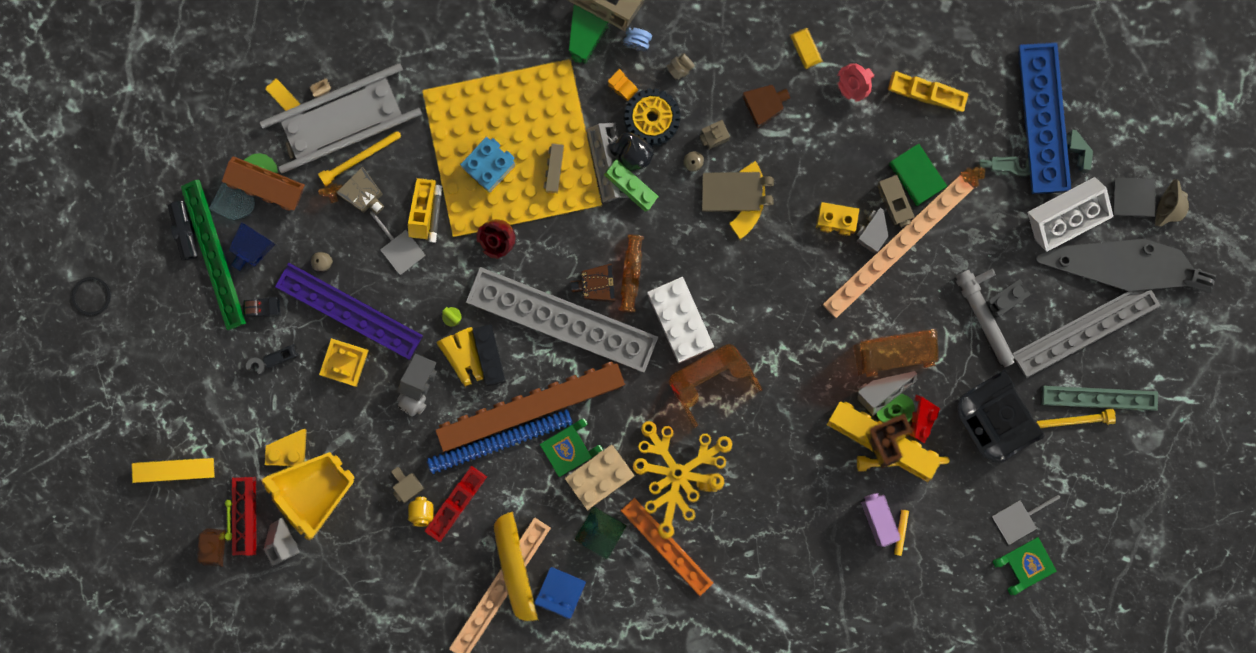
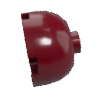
(496, 238)

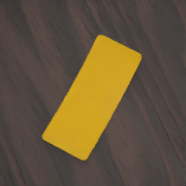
(282, 95)

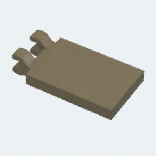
(735, 191)

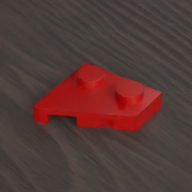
(923, 419)

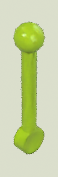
(228, 536)

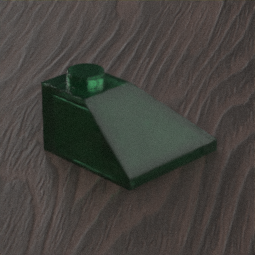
(600, 532)

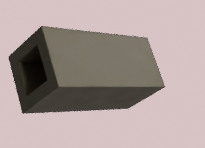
(895, 201)

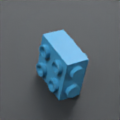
(488, 164)

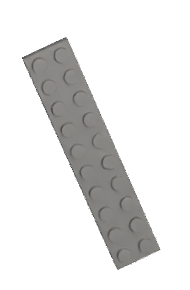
(562, 319)

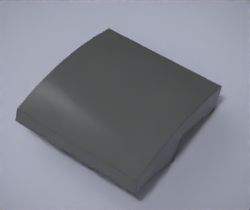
(1135, 197)

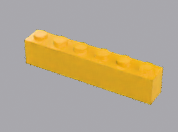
(855, 425)

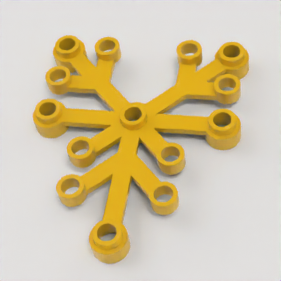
(673, 496)

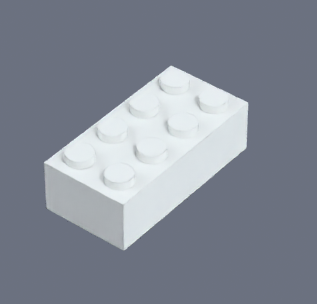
(1070, 214)
(680, 320)

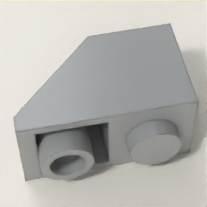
(875, 233)
(279, 543)

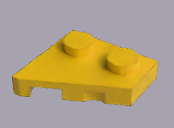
(287, 451)

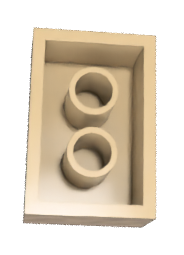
(599, 477)

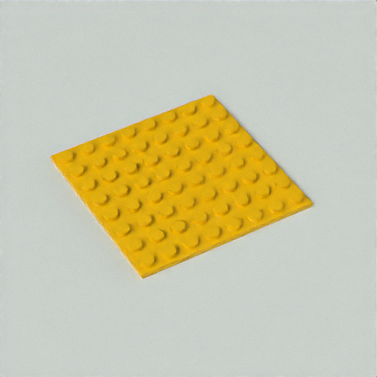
(526, 116)

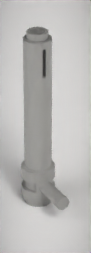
(971, 291)

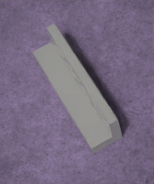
(603, 158)

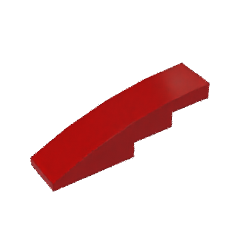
(455, 504)

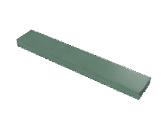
(1099, 398)

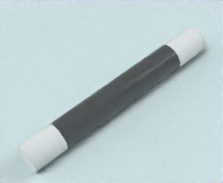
(435, 214)

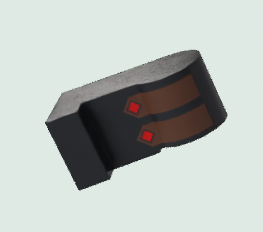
(262, 307)

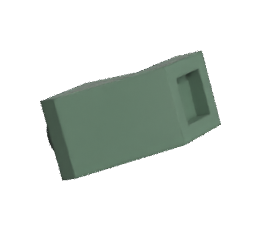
(1077, 144)

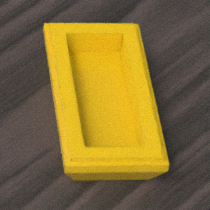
(806, 48)

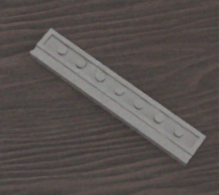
(1085, 331)

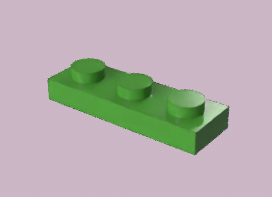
(630, 185)

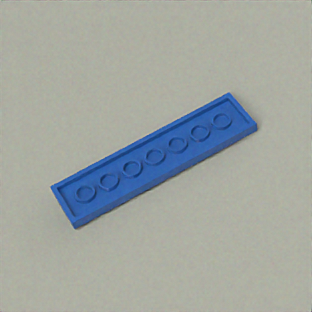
(1044, 118)

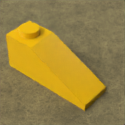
(421, 209)

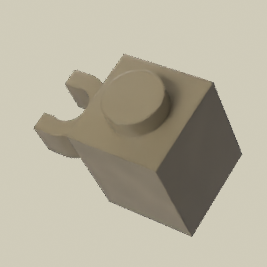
(714, 134)
(407, 487)

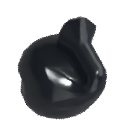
(633, 151)

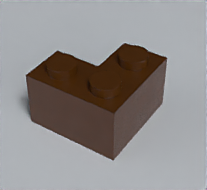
(884, 438)

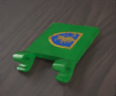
(568, 450)
(1028, 563)

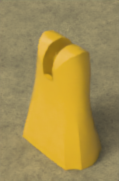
(462, 355)

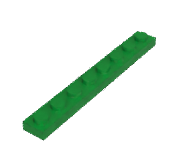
(213, 255)

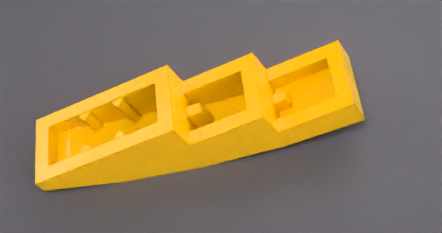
(928, 92)
(172, 470)

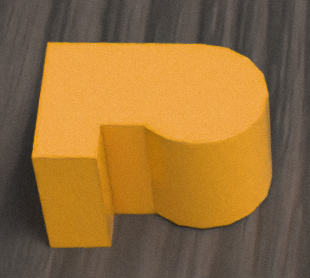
(622, 85)

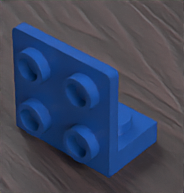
(560, 592)

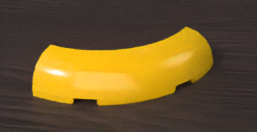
(514, 568)

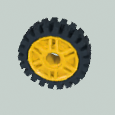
(657, 103)

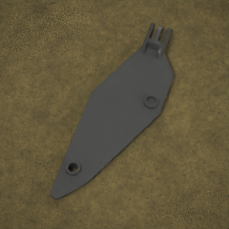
(1129, 265)

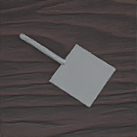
(401, 251)
(1016, 522)

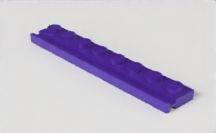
(349, 311)

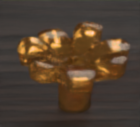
(973, 175)
(330, 192)

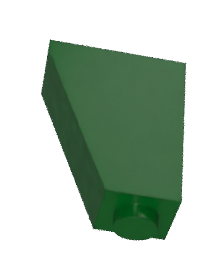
(585, 34)

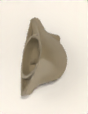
(1172, 205)

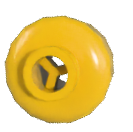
(420, 512)

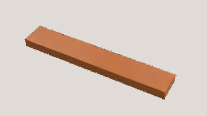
(667, 547)

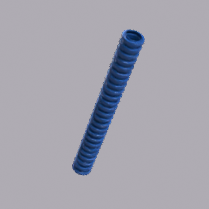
(499, 441)

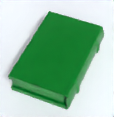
(917, 174)

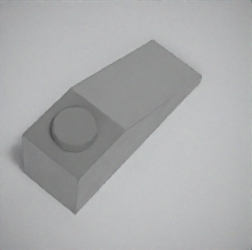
(882, 391)

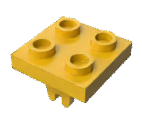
(343, 362)

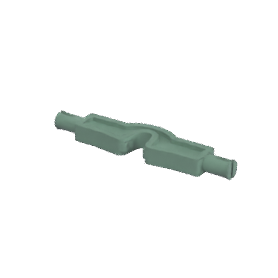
(1006, 164)

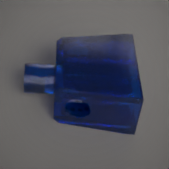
(249, 247)

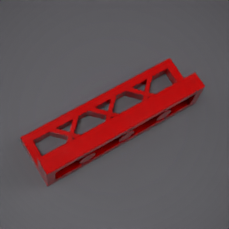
(249, 516)

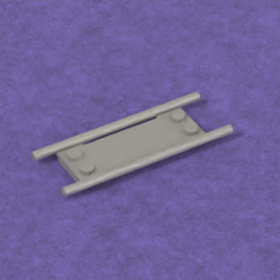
(341, 121)

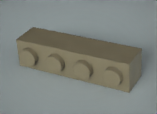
(554, 170)

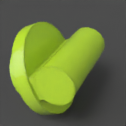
(451, 316)

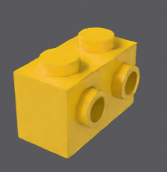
(837, 218)

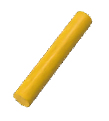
(901, 530)

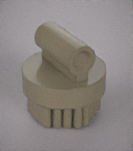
(680, 66)

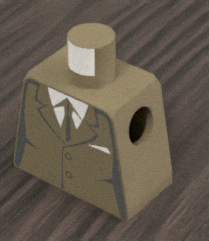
(362, 192)

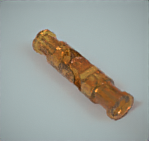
(629, 286)

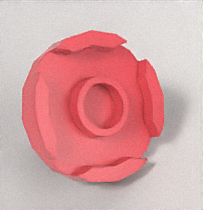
(855, 81)

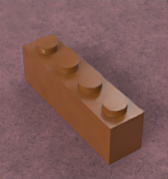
(263, 183)

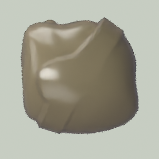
(697, 157)
(321, 261)

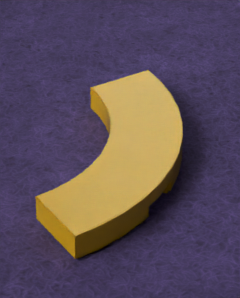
(747, 219)

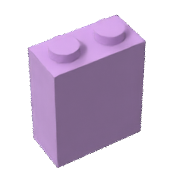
(880, 519)

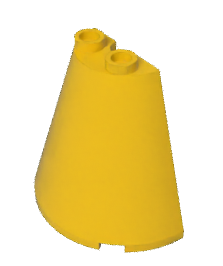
(309, 491)

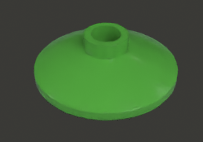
(901, 404)

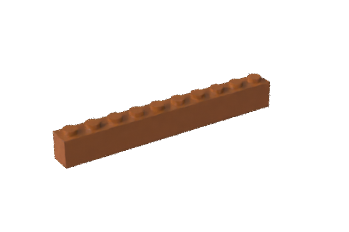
(530, 407)

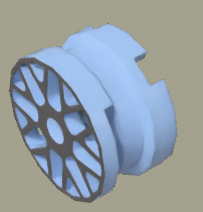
(637, 39)

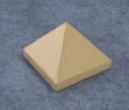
(320, 88)

